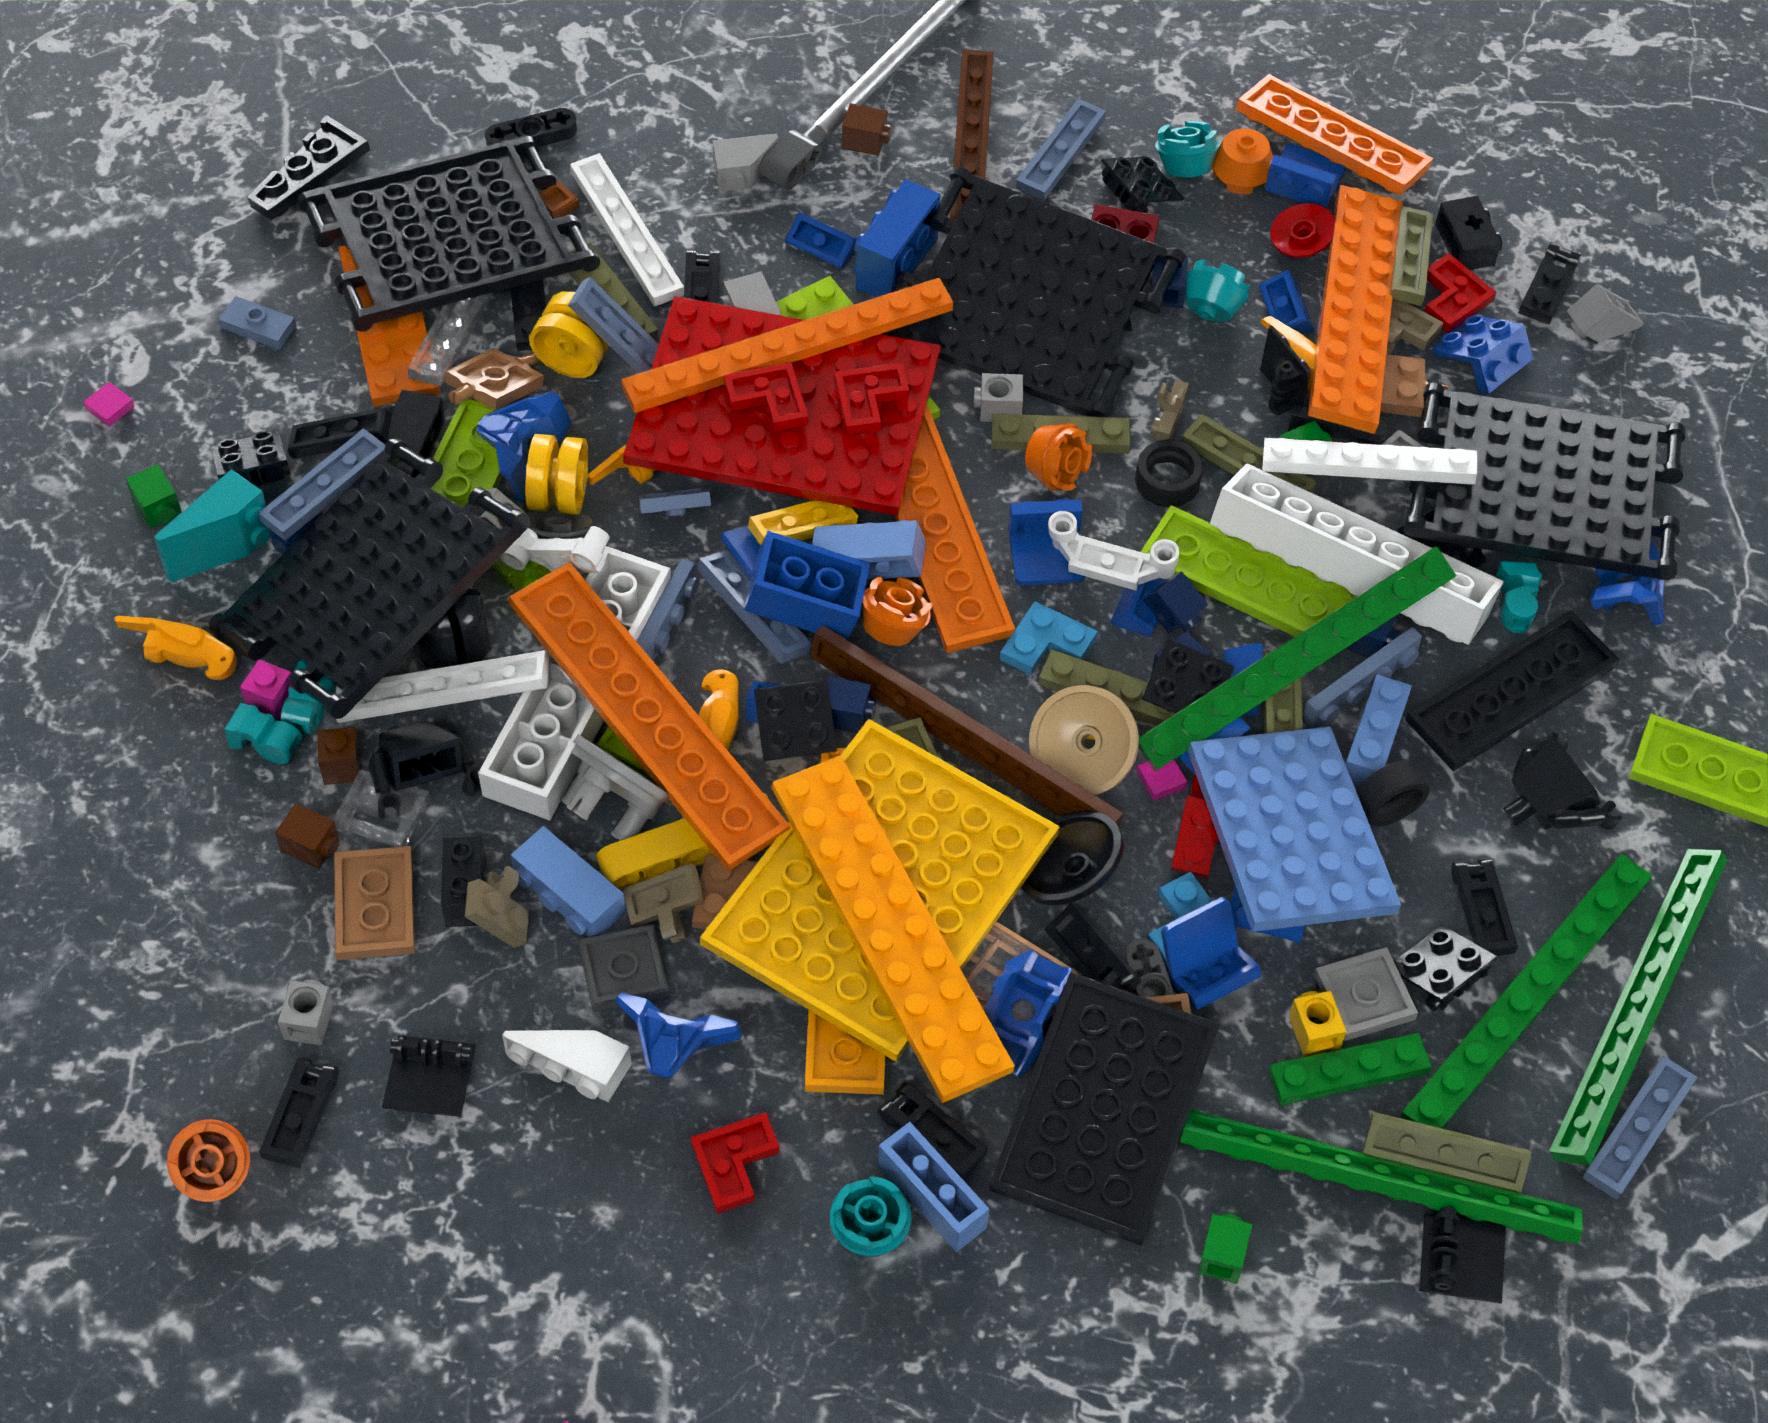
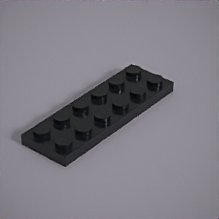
(1511, 690)

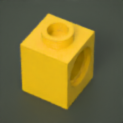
(1315, 1037)

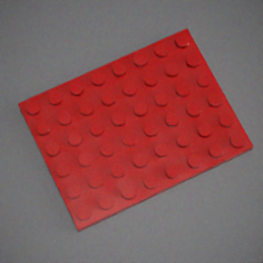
(812, 461)

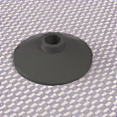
(558, 525)

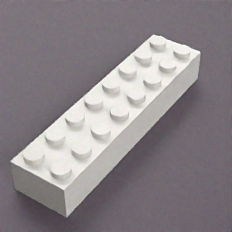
(1347, 549)
(533, 753)

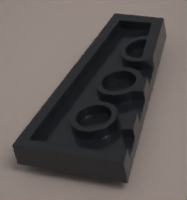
(315, 163)

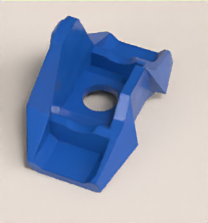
(513, 425)
(1637, 591)
(1030, 980)
(671, 1040)

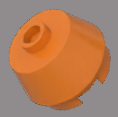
(1243, 160)
(1058, 455)
(894, 611)
(208, 1160)

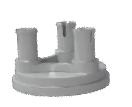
(603, 772)

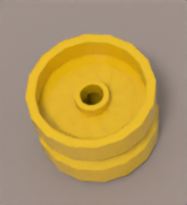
(566, 340)
(556, 474)

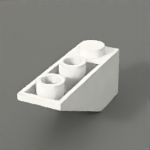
(578, 1057)

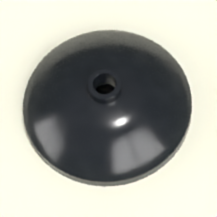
(1077, 860)

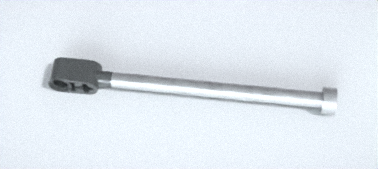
(798, 153)

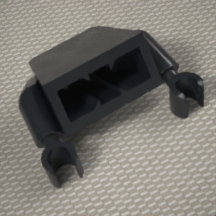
(417, 756)
(1556, 790)

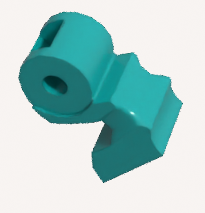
(1521, 589)
(303, 710)
(270, 738)

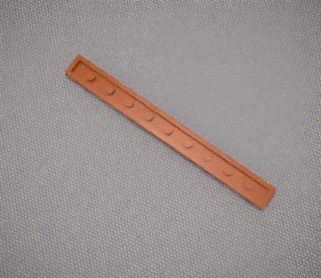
(787, 344)

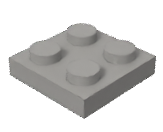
(1367, 993)

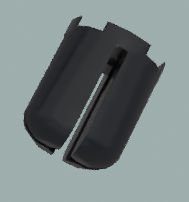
(462, 621)

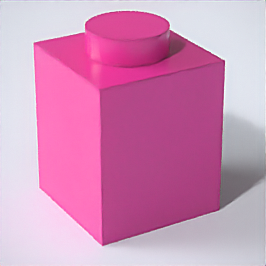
(266, 688)

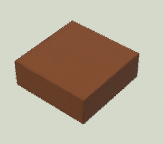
(559, 200)

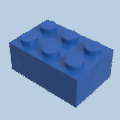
(895, 239)
(806, 585)

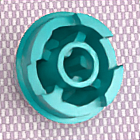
(1187, 149)
(1215, 292)
(870, 1217)

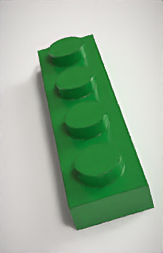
(1349, 1069)

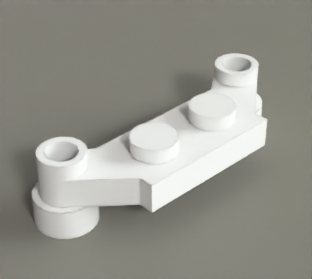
(582, 553)
(1109, 561)

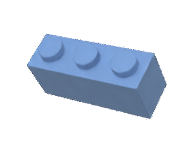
(889, 547)
(1377, 728)
(568, 884)
(933, 1187)

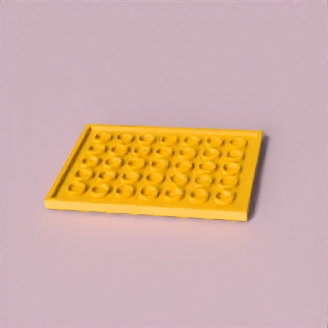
(957, 843)

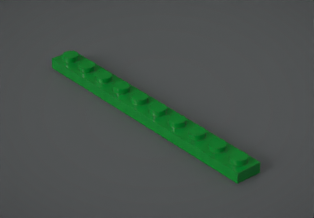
(1295, 658)
(1527, 995)
(1638, 1007)
(1383, 1176)

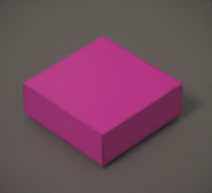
(109, 404)
(1163, 781)

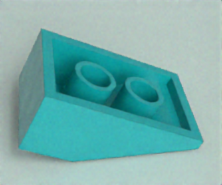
(214, 529)

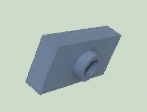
(257, 322)
(674, 502)

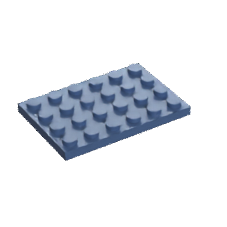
(1292, 829)

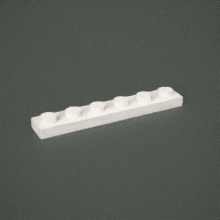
(627, 230)
(1370, 461)
(453, 685)

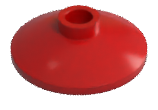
(1302, 230)

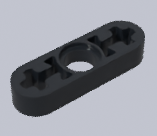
(551, 118)

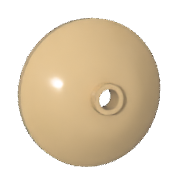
(1065, 722)

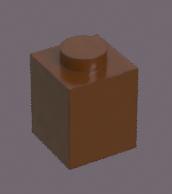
(865, 129)
(339, 755)
(308, 836)

